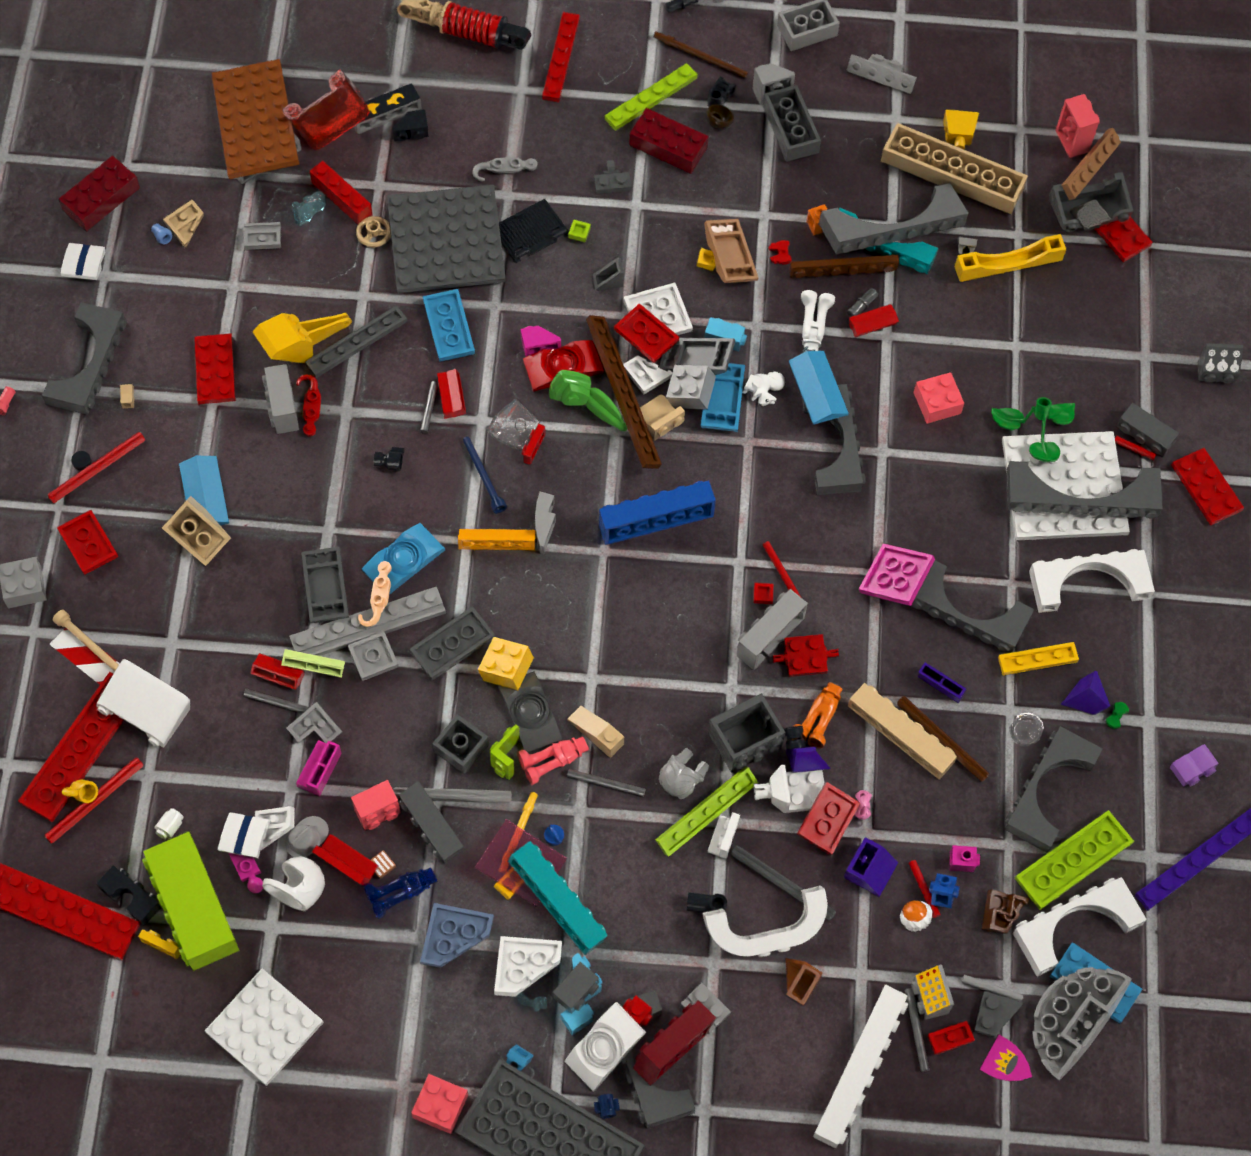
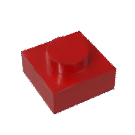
(763, 593)

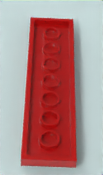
(71, 758)
(65, 913)

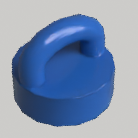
(554, 835)

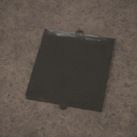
(1090, 215)

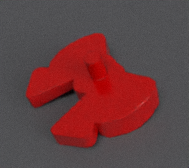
(783, 256)

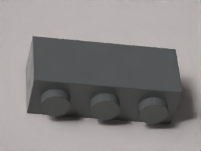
(1147, 430)

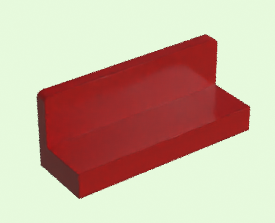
(346, 859)

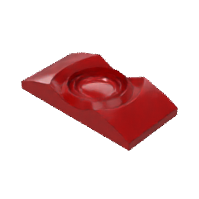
(575, 356)

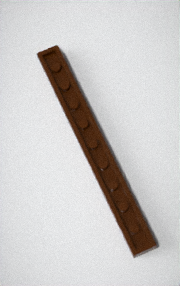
(623, 392)

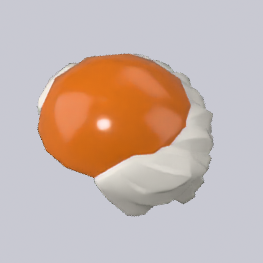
(916, 915)

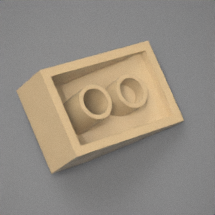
(197, 531)

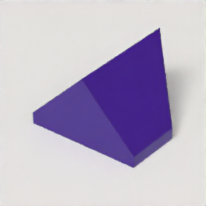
(1088, 695)
(805, 759)

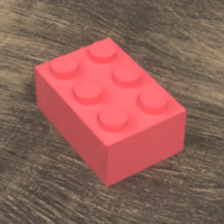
(1077, 125)

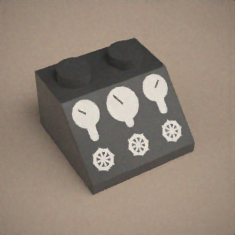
(1220, 363)

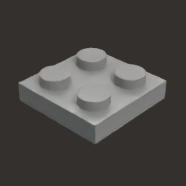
(373, 656)

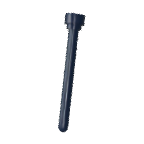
(497, 503)

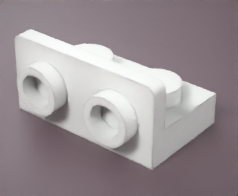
(723, 835)

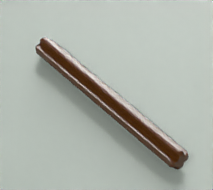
(930, 727)

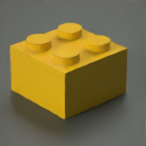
(505, 663)

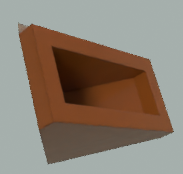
(801, 979)

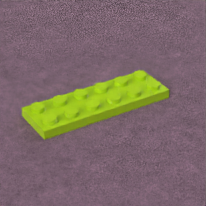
(1074, 860)

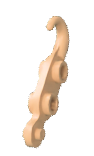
(379, 594)

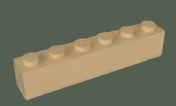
(902, 730)

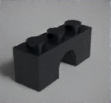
(143, 905)

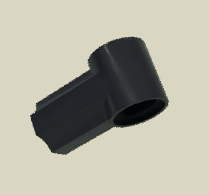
(703, 902)

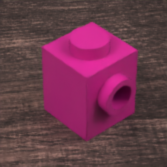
(964, 858)

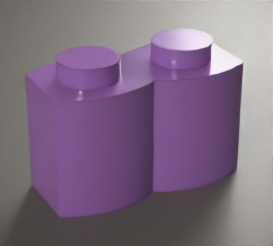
(1194, 765)

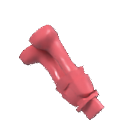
(564, 753)

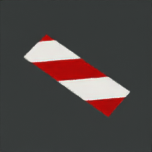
(81, 656)

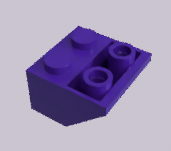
(871, 867)

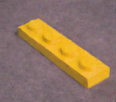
(1038, 658)

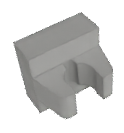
(970, 243)

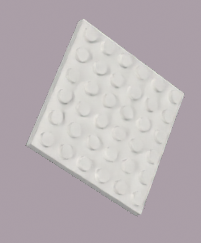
(1084, 470)

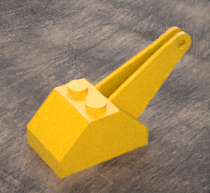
(292, 340)

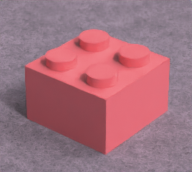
(938, 397)
(376, 805)
(439, 1104)

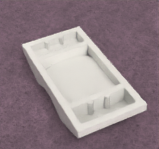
(604, 1046)

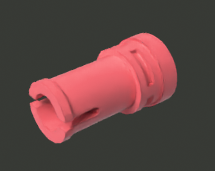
(5, 399)

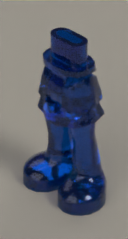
(411, 883)

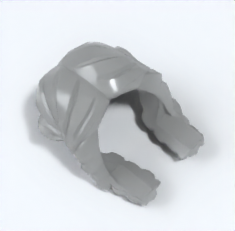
(678, 778)

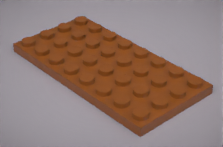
(252, 120)

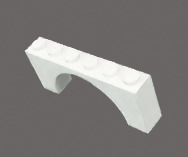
(1127, 567)
(1111, 900)

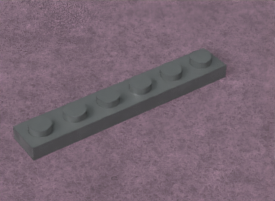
(356, 341)

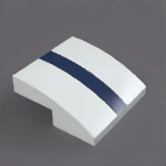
(82, 261)
(243, 835)

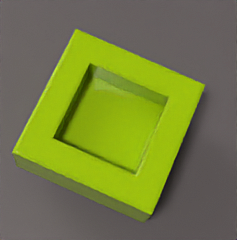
(579, 231)

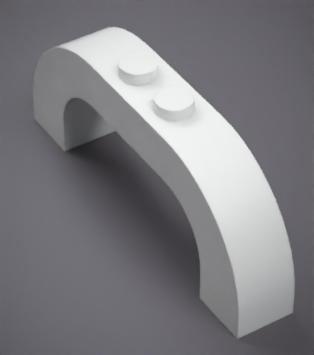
(779, 939)

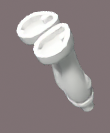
(814, 331)

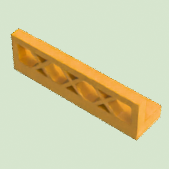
(496, 539)

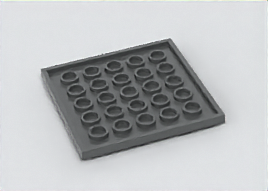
(446, 238)

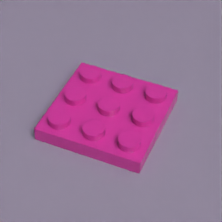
(896, 574)

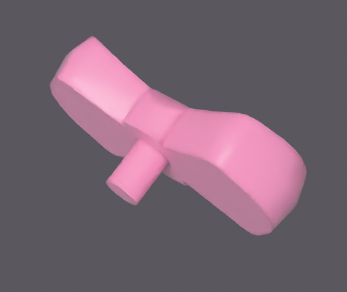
(863, 811)

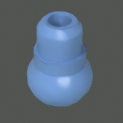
(162, 234)

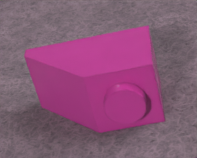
(538, 338)

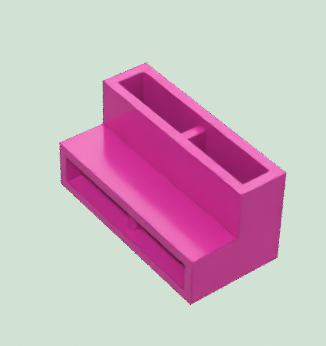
(319, 767)

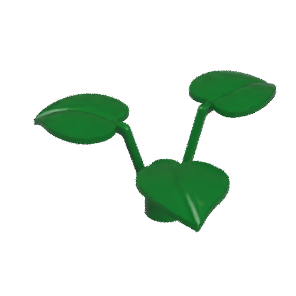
(1059, 413)

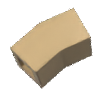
(127, 396)

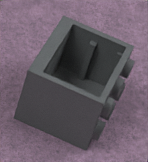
(746, 733)

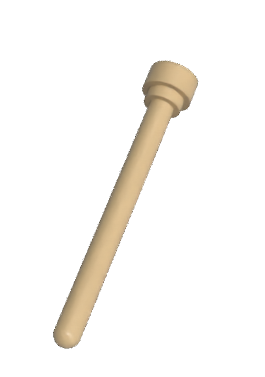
(62, 619)

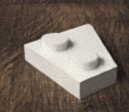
(645, 374)
(280, 822)

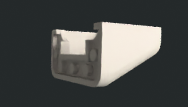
(144, 702)

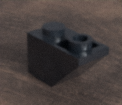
(411, 126)

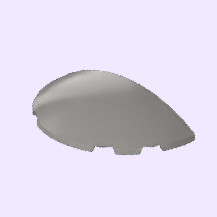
(1074, 1014)

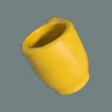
(82, 790)

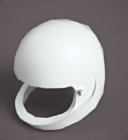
(303, 884)

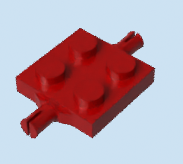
(805, 655)

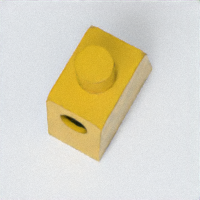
(959, 127)

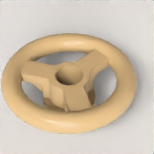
(373, 229)

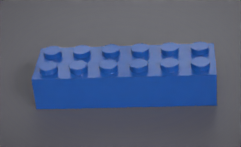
(656, 512)

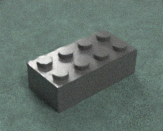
(791, 123)

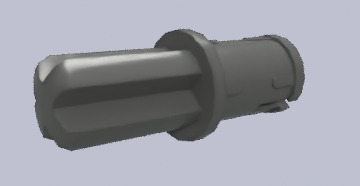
(863, 302)

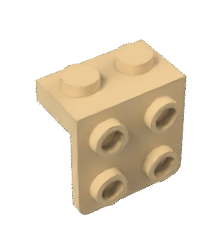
(661, 416)

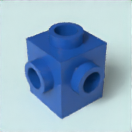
(944, 890)

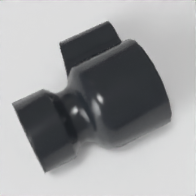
(392, 460)

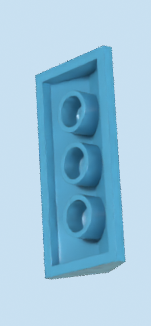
(818, 386)
(203, 483)

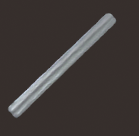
(463, 794)

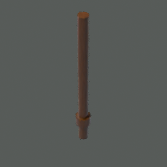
(670, 41)

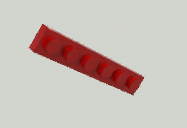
(561, 57)

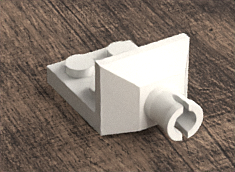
(791, 790)

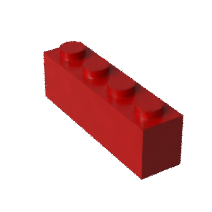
(340, 192)

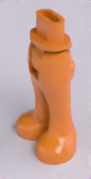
(823, 706)

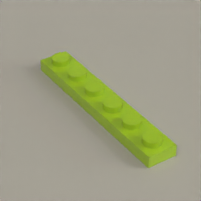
(651, 96)
(706, 811)

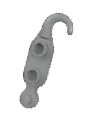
(504, 165)

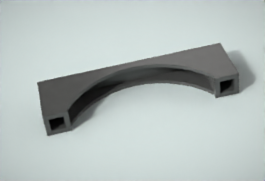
(851, 234)
(1030, 493)

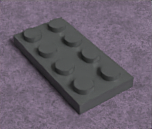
(452, 643)

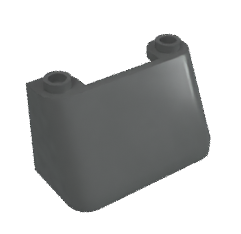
(1110, 194)

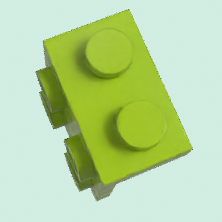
(500, 761)

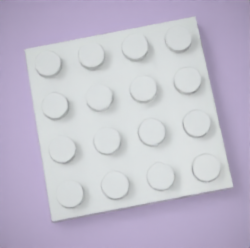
(264, 1026)

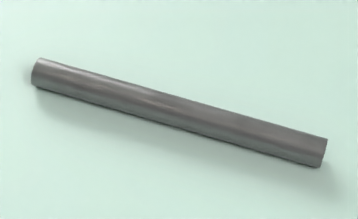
(275, 701)
(606, 782)
(917, 1030)

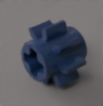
(606, 1106)

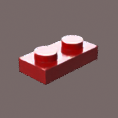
(536, 438)
(951, 1037)

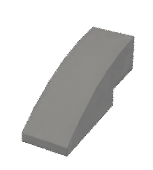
(544, 520)

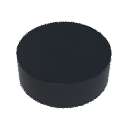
(81, 460)

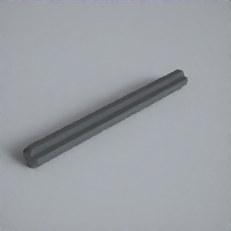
(773, 876)

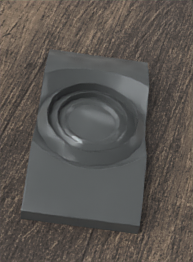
(699, 352)
(325, 584)
(531, 713)

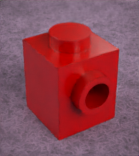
(638, 1010)

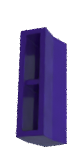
(943, 680)

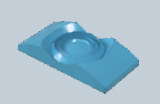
(725, 400)
(406, 556)

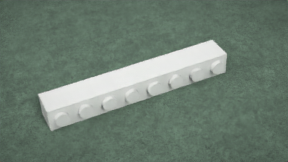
(860, 1066)

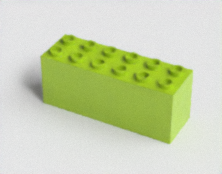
(189, 901)

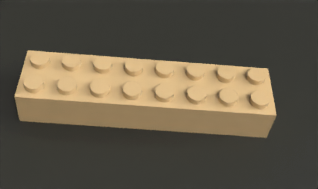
(947, 164)

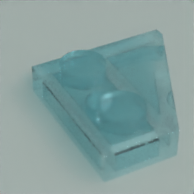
(306, 210)

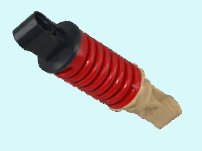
(466, 23)

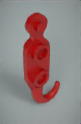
(311, 406)

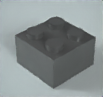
(460, 744)

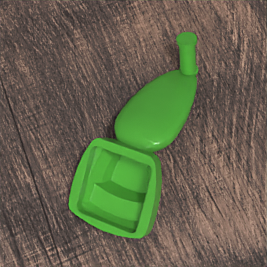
(575, 389)

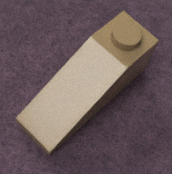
(597, 731)

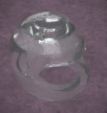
(1028, 727)

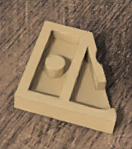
(184, 221)

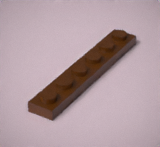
(844, 266)

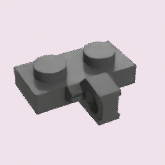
(612, 180)

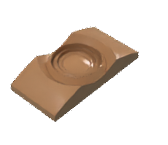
(730, 251)

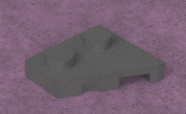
(994, 1013)

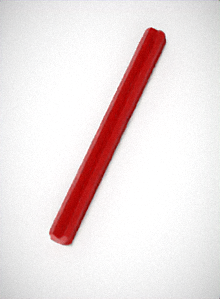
(96, 467)
(84, 808)

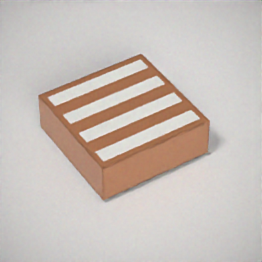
(385, 864)

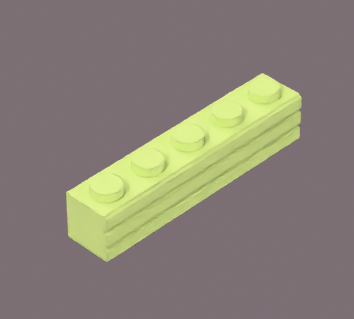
(313, 663)

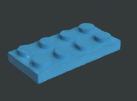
(448, 325)
(1077, 958)

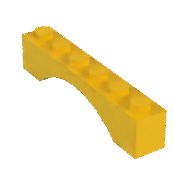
(979, 265)

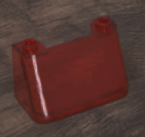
(330, 114)

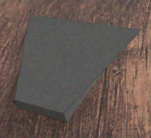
(609, 276)

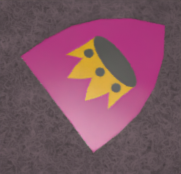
(1006, 1061)

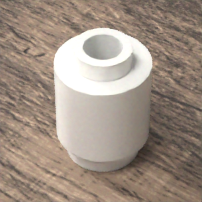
(168, 824)

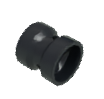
(796, 733)

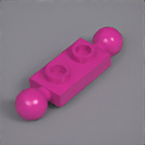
(247, 870)

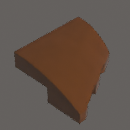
(1001, 911)

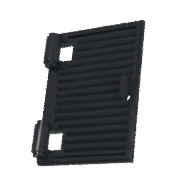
(531, 230)

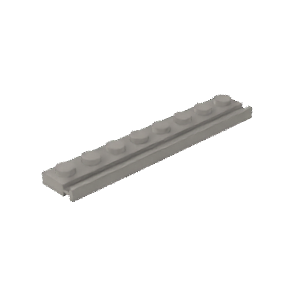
(346, 631)

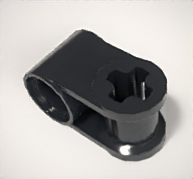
(720, 92)

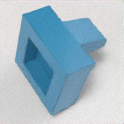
(519, 1056)

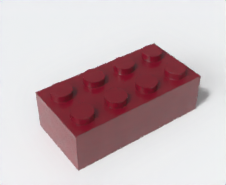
(668, 140)
(99, 193)
(674, 1042)

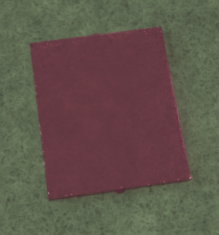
(496, 865)

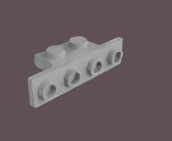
(882, 71)

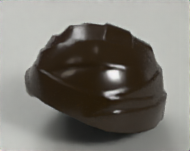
(719, 116)

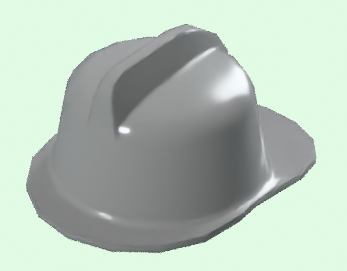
(306, 836)

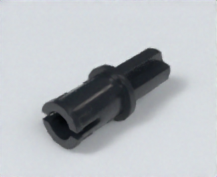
(678, 4)

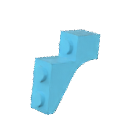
(583, 1017)

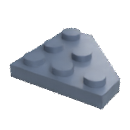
(453, 933)

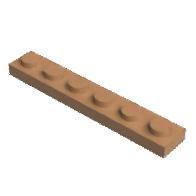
(1091, 163)

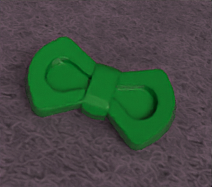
(1120, 709)

